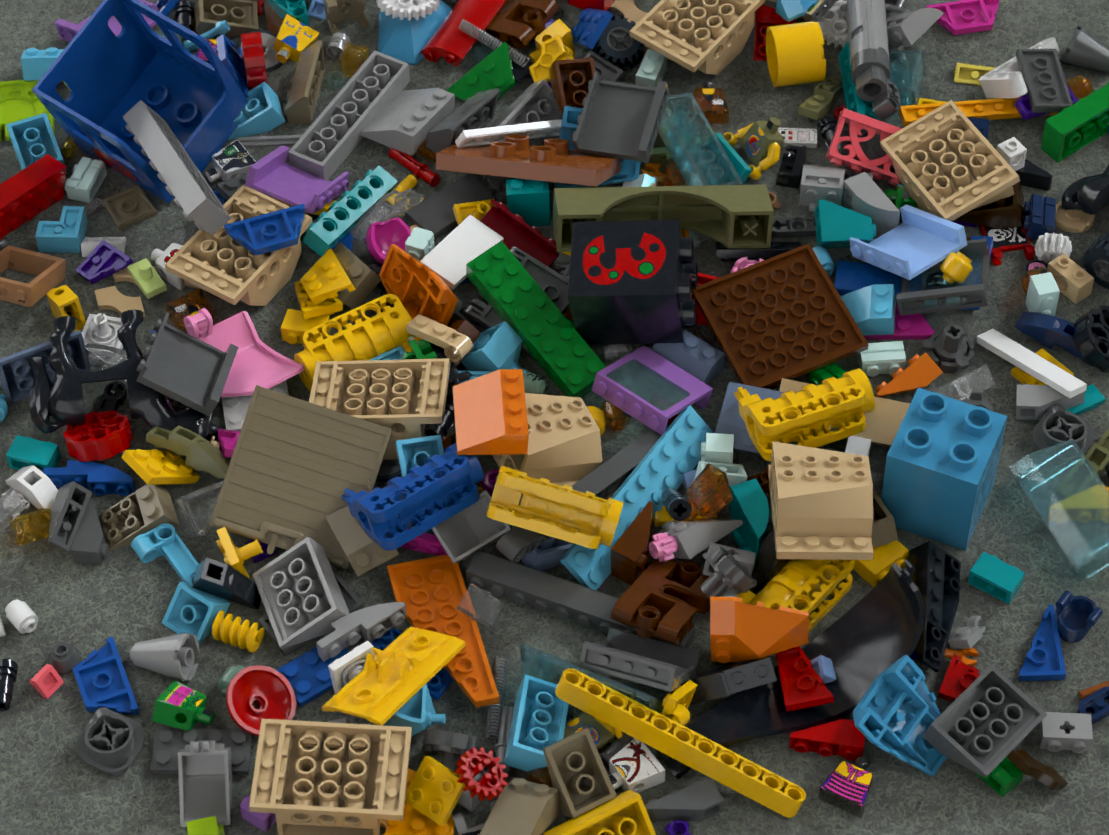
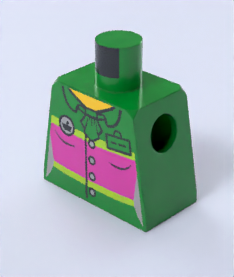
(181, 707)

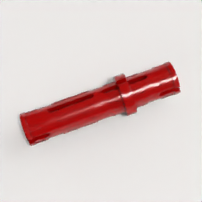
(419, 169)

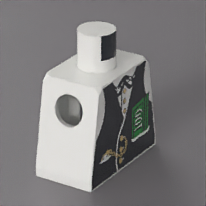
(230, 162)

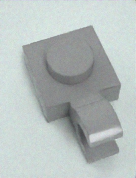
(967, 636)

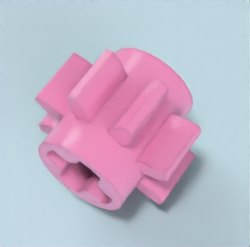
(663, 547)

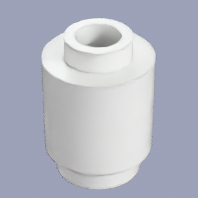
(21, 616)

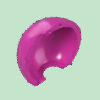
(383, 234)

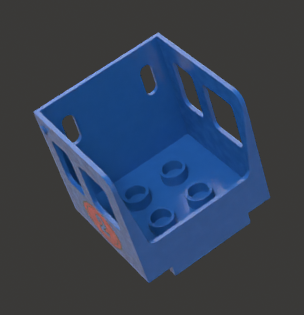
(116, 72)

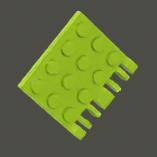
(19, 103)

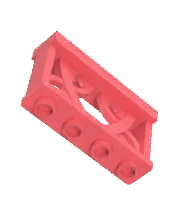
(872, 126)

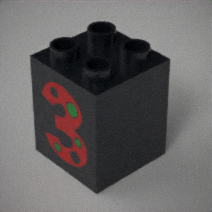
(632, 281)

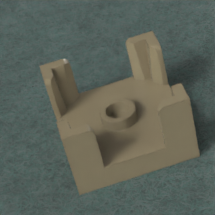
(344, 10)

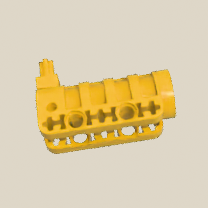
(357, 341)
(808, 413)
(553, 509)
(804, 586)

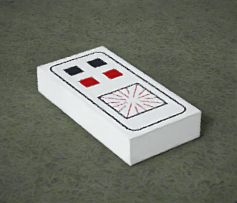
(799, 137)

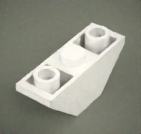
(34, 487)

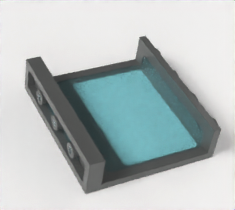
(932, 293)

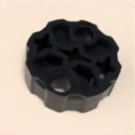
(1093, 337)

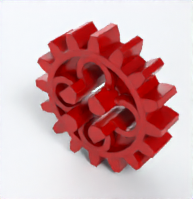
(488, 785)

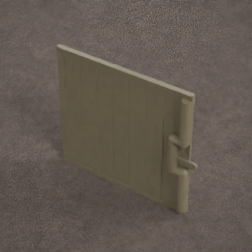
(293, 471)

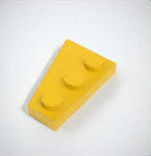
(312, 310)

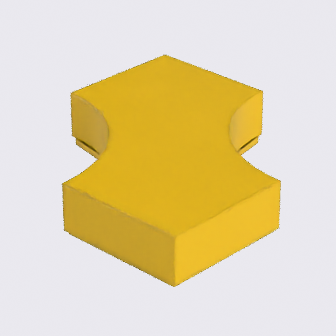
(552, 50)

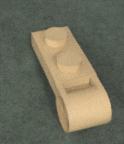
(454, 343)

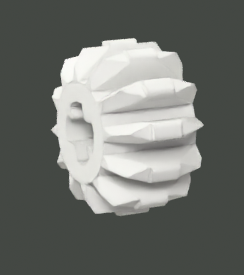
(1052, 246)

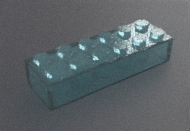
(695, 144)

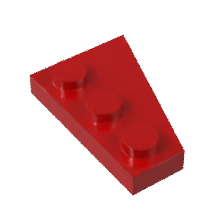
(800, 682)

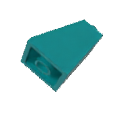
(529, 200)
(837, 224)

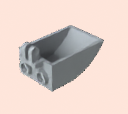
(908, 27)
(821, 183)
(866, 198)
(470, 530)
(205, 782)

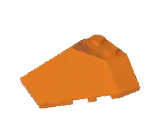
(417, 286)
(753, 631)

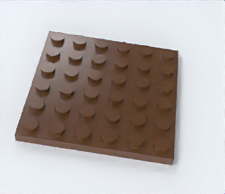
(779, 318)

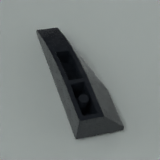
(939, 584)

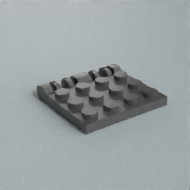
(550, 282)

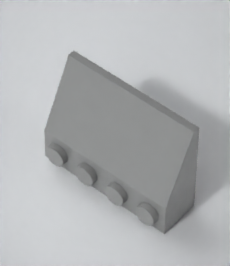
(409, 118)
(300, 593)

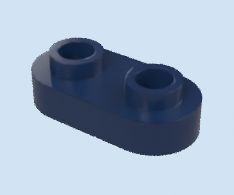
(1096, 704)

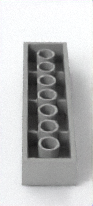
(353, 108)
(175, 168)

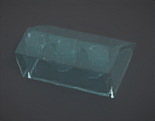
(907, 74)

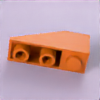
(918, 374)

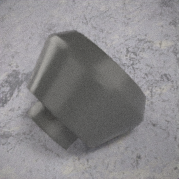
(64, 657)

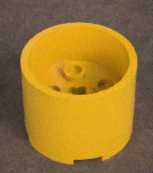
(795, 54)

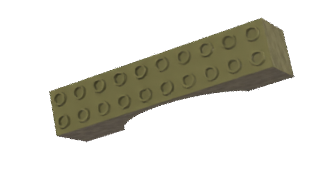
(728, 213)

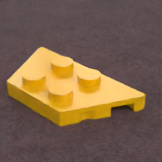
(326, 279)

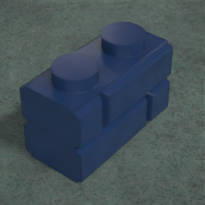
(1039, 216)

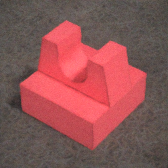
(46, 681)

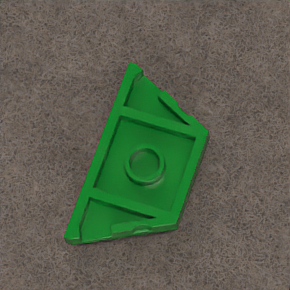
(489, 74)

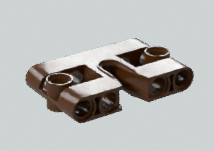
(521, 21)
(663, 600)

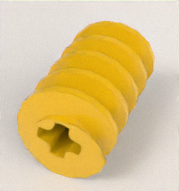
(237, 634)

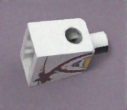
(635, 768)

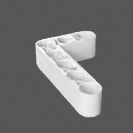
(1007, 79)

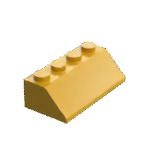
(615, 817)

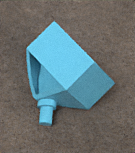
(495, 350)
(417, 713)

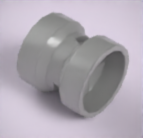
(337, 45)

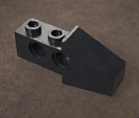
(732, 679)

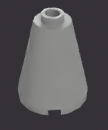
(168, 655)

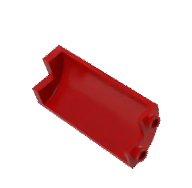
(450, 40)

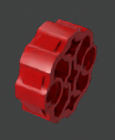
(254, 59)
(100, 437)

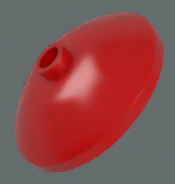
(266, 689)

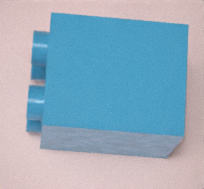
(942, 467)

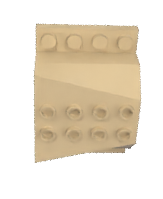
(698, 32)
(948, 164)
(227, 267)
(385, 392)
(561, 440)
(820, 503)
(330, 776)

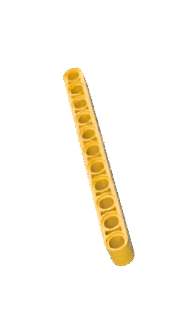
(680, 743)

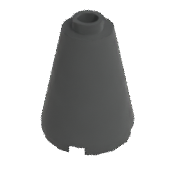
(1086, 52)

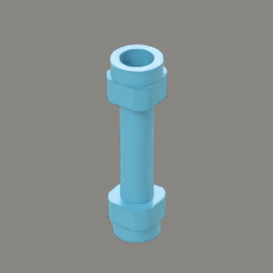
(221, 28)

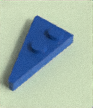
(1045, 655)

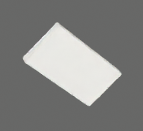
(458, 249)

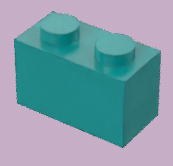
(29, 452)
(996, 577)

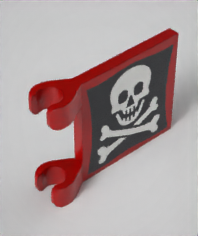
(1008, 240)

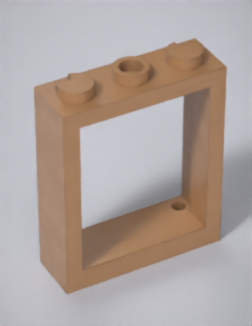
(48, 268)

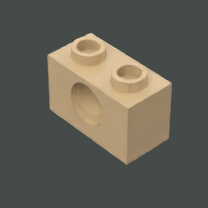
(1071, 278)

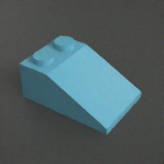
(260, 113)
(873, 308)

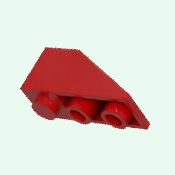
(830, 739)

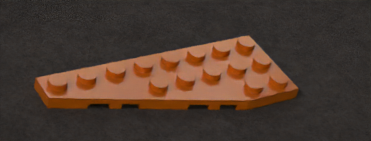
(431, 595)

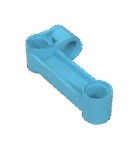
(166, 542)

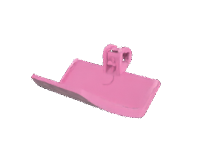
(254, 360)

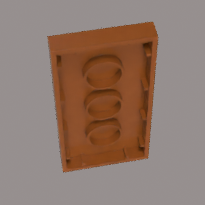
(520, 160)

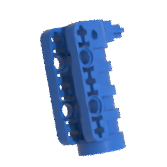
(417, 498)

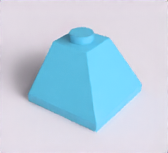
(193, 611)

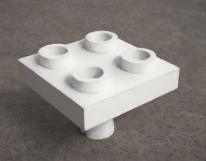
(102, 330)
(349, 665)

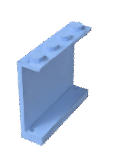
(913, 245)

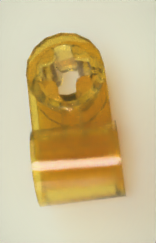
(353, 58)
(34, 526)

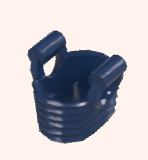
(1076, 616)

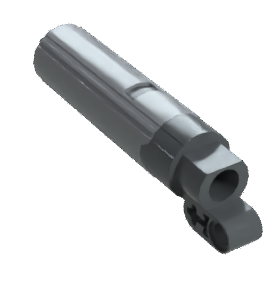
(871, 56)

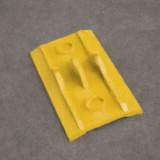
(395, 674)

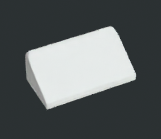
(90, 243)

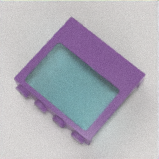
(650, 388)

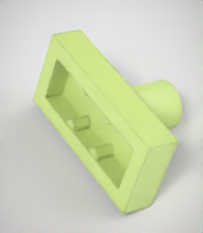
(147, 278)

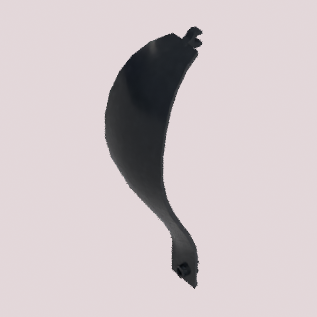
(860, 647)

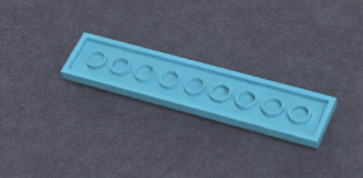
(660, 469)

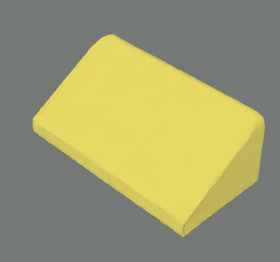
(970, 73)

